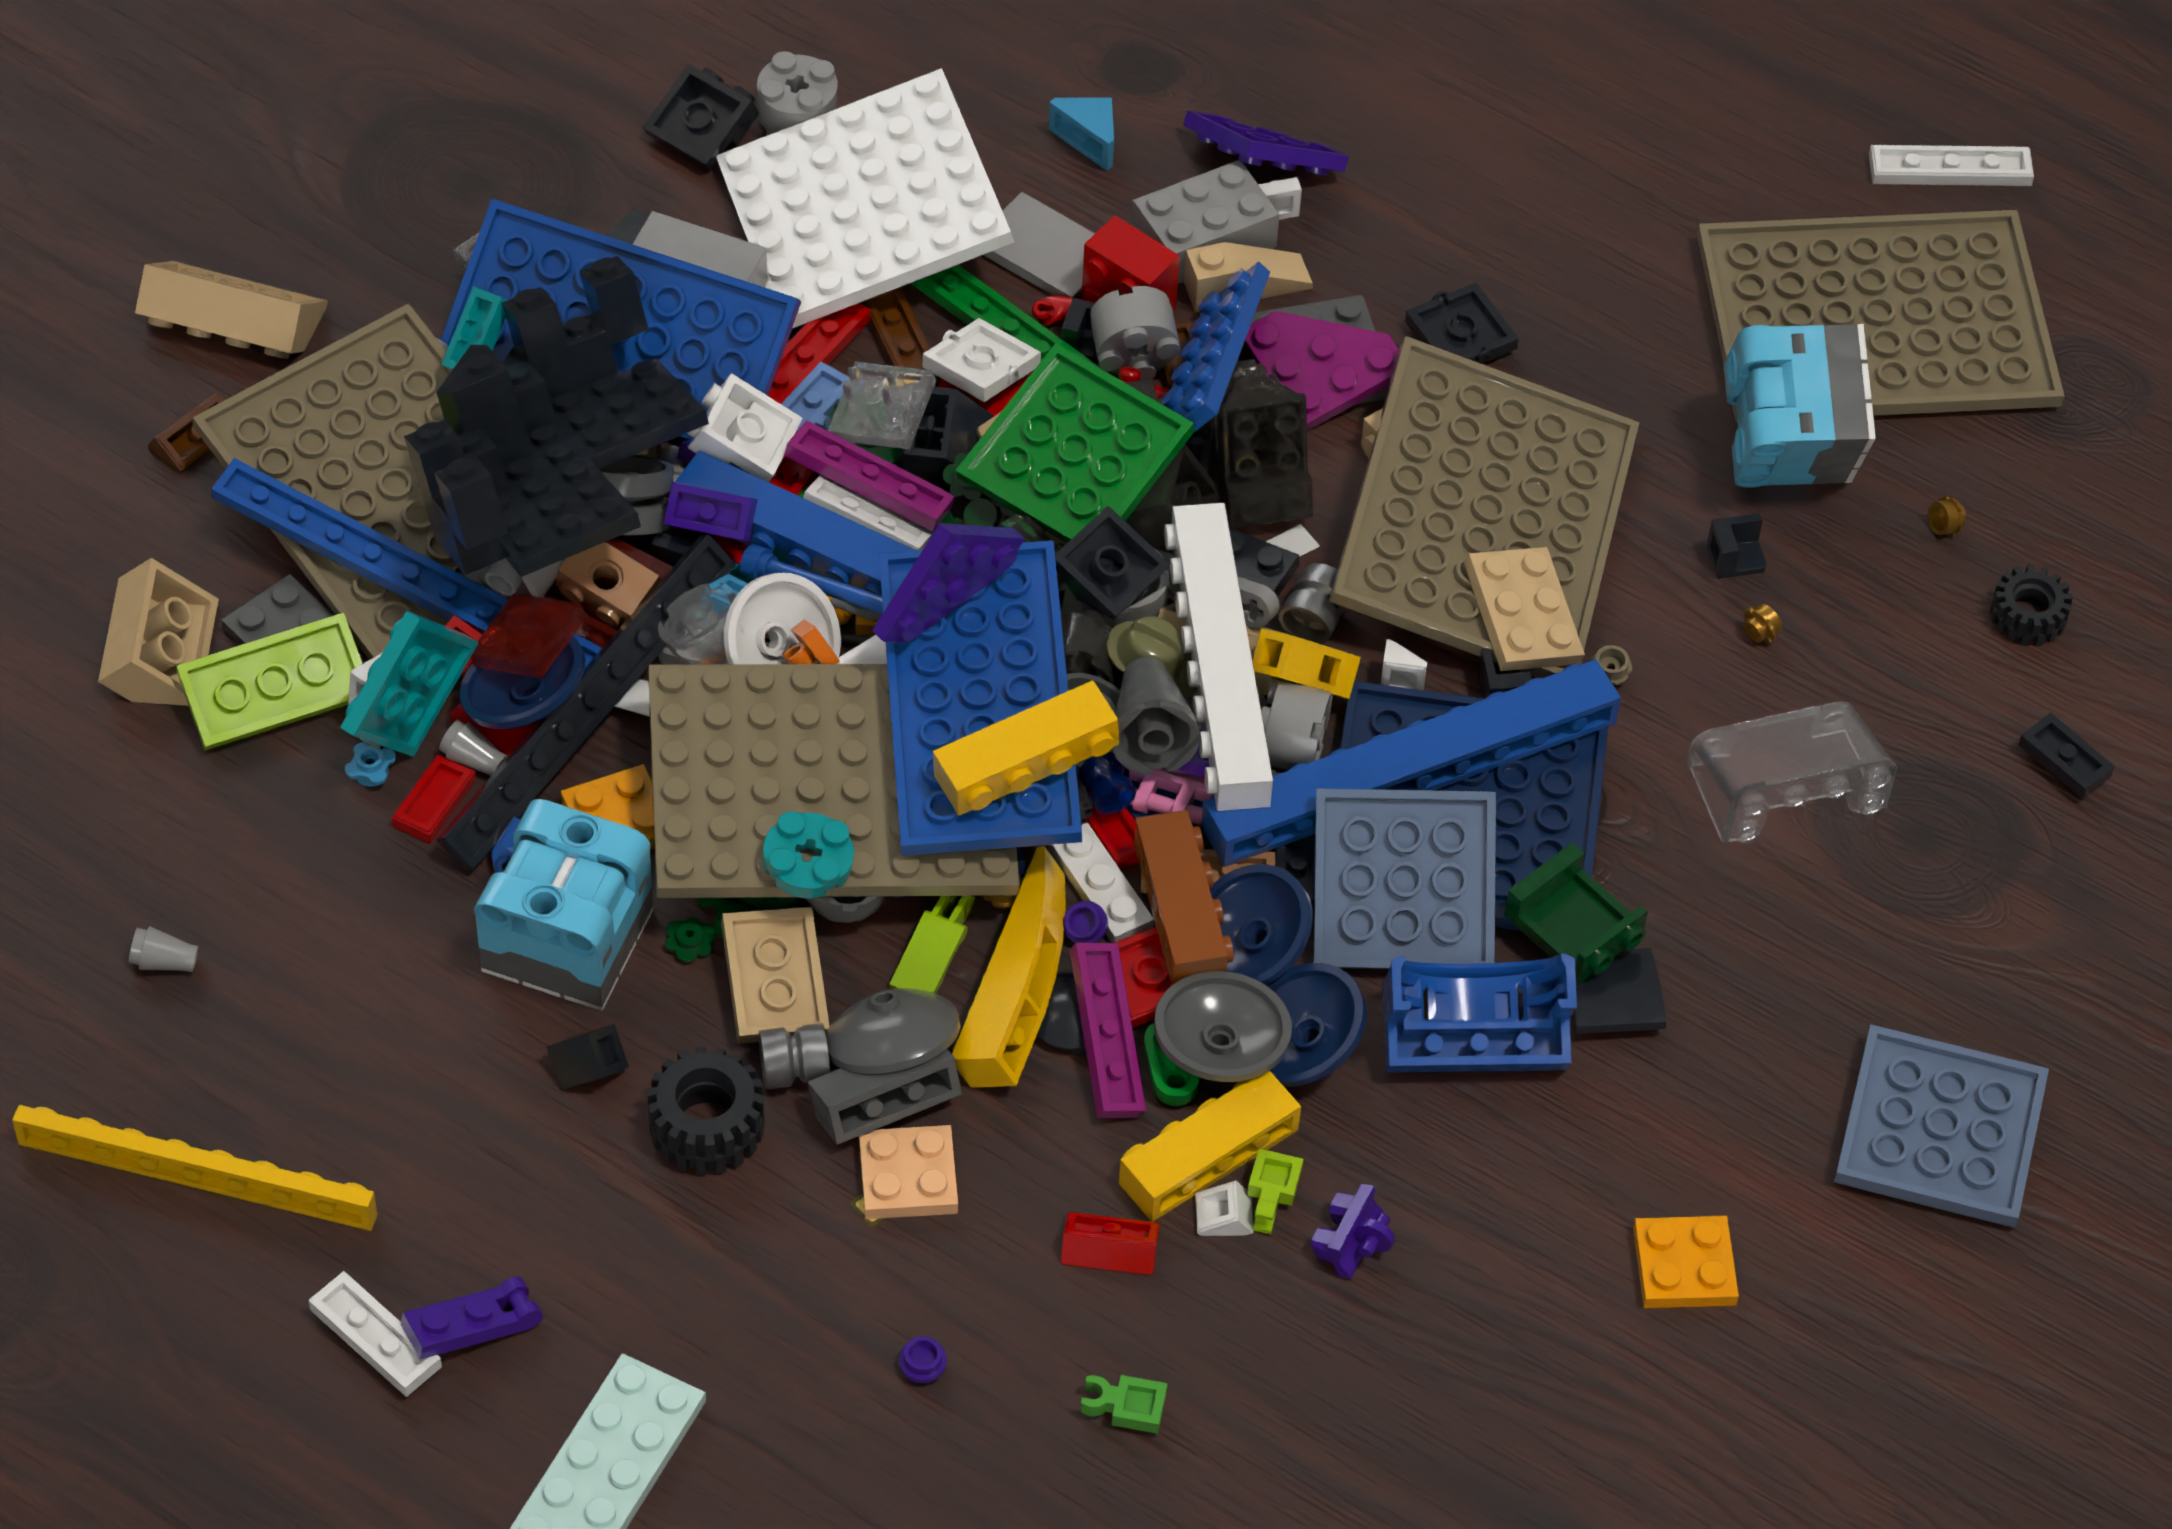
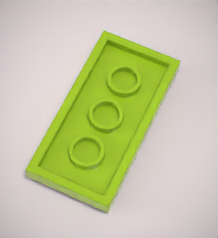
(270, 681)

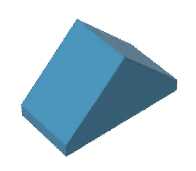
(1085, 126)

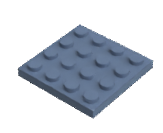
(1404, 877)
(1942, 1126)

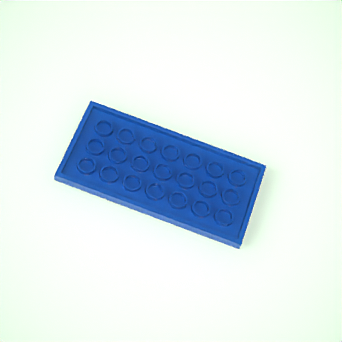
(696, 317)
(963, 675)

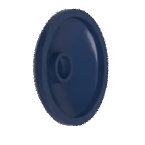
(517, 700)
(1258, 904)
(1322, 1007)

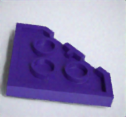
(1262, 144)
(945, 575)

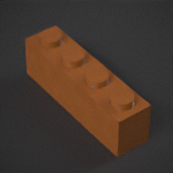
(1181, 895)

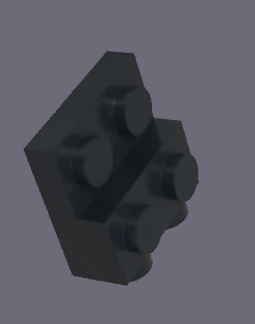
(702, 116)

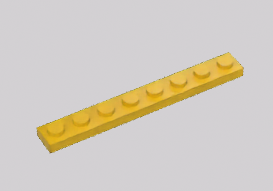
(194, 1167)

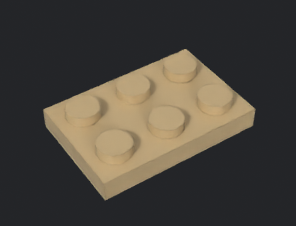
(1524, 608)
(773, 971)

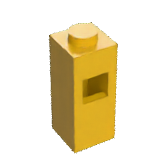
(1305, 662)

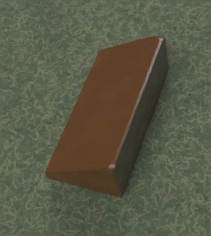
(180, 442)

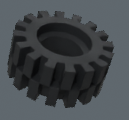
(2035, 587)

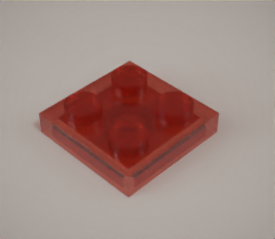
(528, 635)

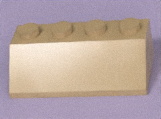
(228, 307)

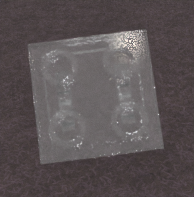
(882, 404)

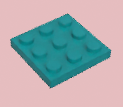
(408, 684)

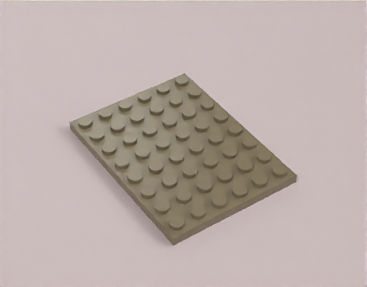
(1939, 297)
(338, 437)
(1474, 468)
(780, 738)

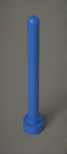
(760, 561)

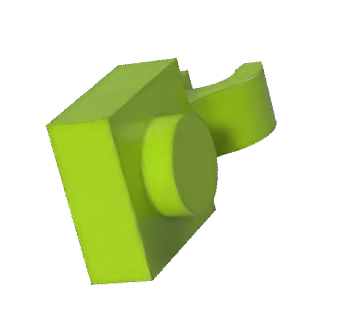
(1273, 1182)

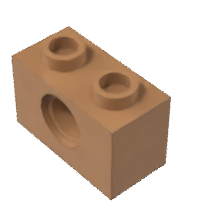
(614, 605)

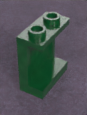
(1573, 914)

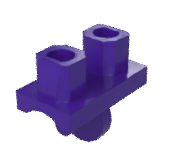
(1359, 1232)

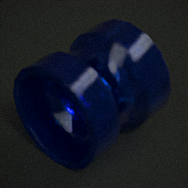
(1108, 786)

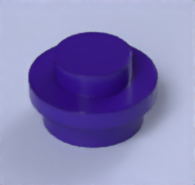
(1085, 922)
(922, 1360)

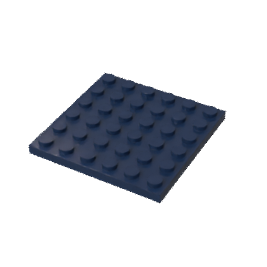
(1539, 798)

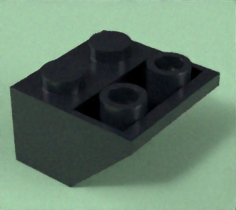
(943, 433)

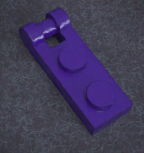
(471, 1319)

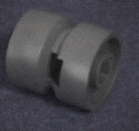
(1308, 608)
(792, 1056)

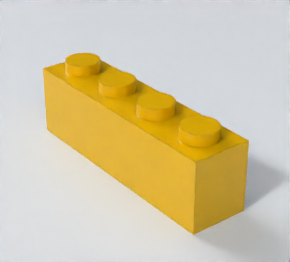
(1026, 748)
(1208, 1144)

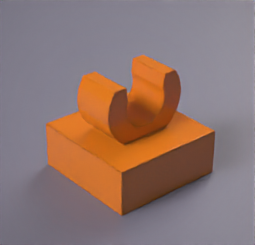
(811, 647)

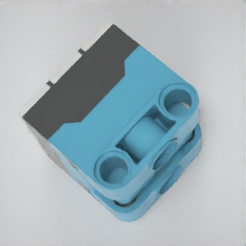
(1799, 404)
(566, 904)

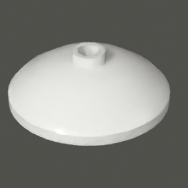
(774, 607)

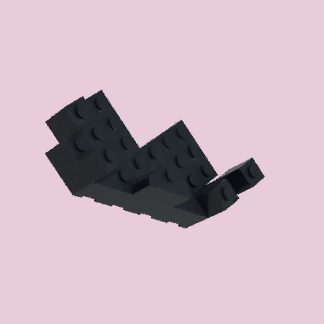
(527, 435)

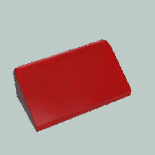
(1110, 1243)

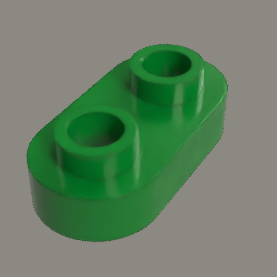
(1165, 1072)

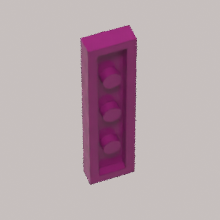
(869, 475)
(1107, 1030)

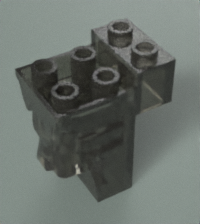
(1261, 449)

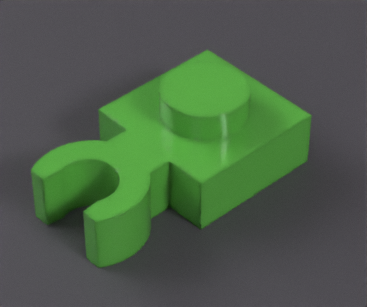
(1134, 1403)

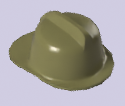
(1155, 639)

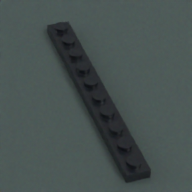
(561, 733)

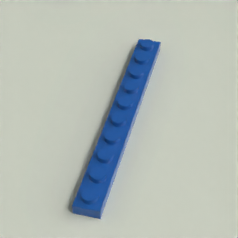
(361, 549)

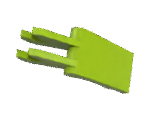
(933, 945)

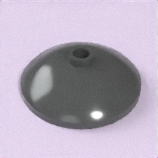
(1222, 1026)
(892, 1031)

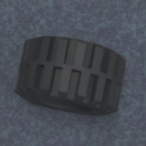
(706, 1079)

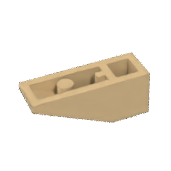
(1213, 265)

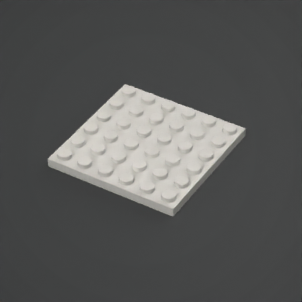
(866, 197)

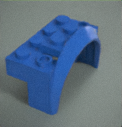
(1476, 1016)

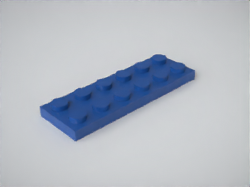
(1215, 346)

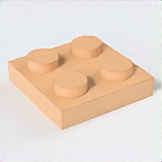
(908, 1172)

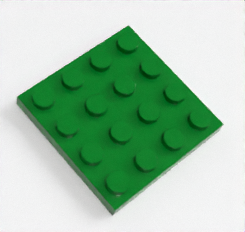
(1074, 446)

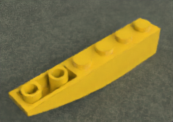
(1016, 982)

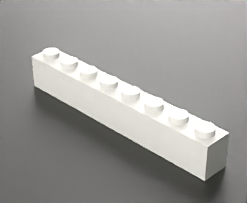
(1220, 657)

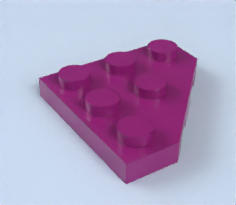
(1323, 360)

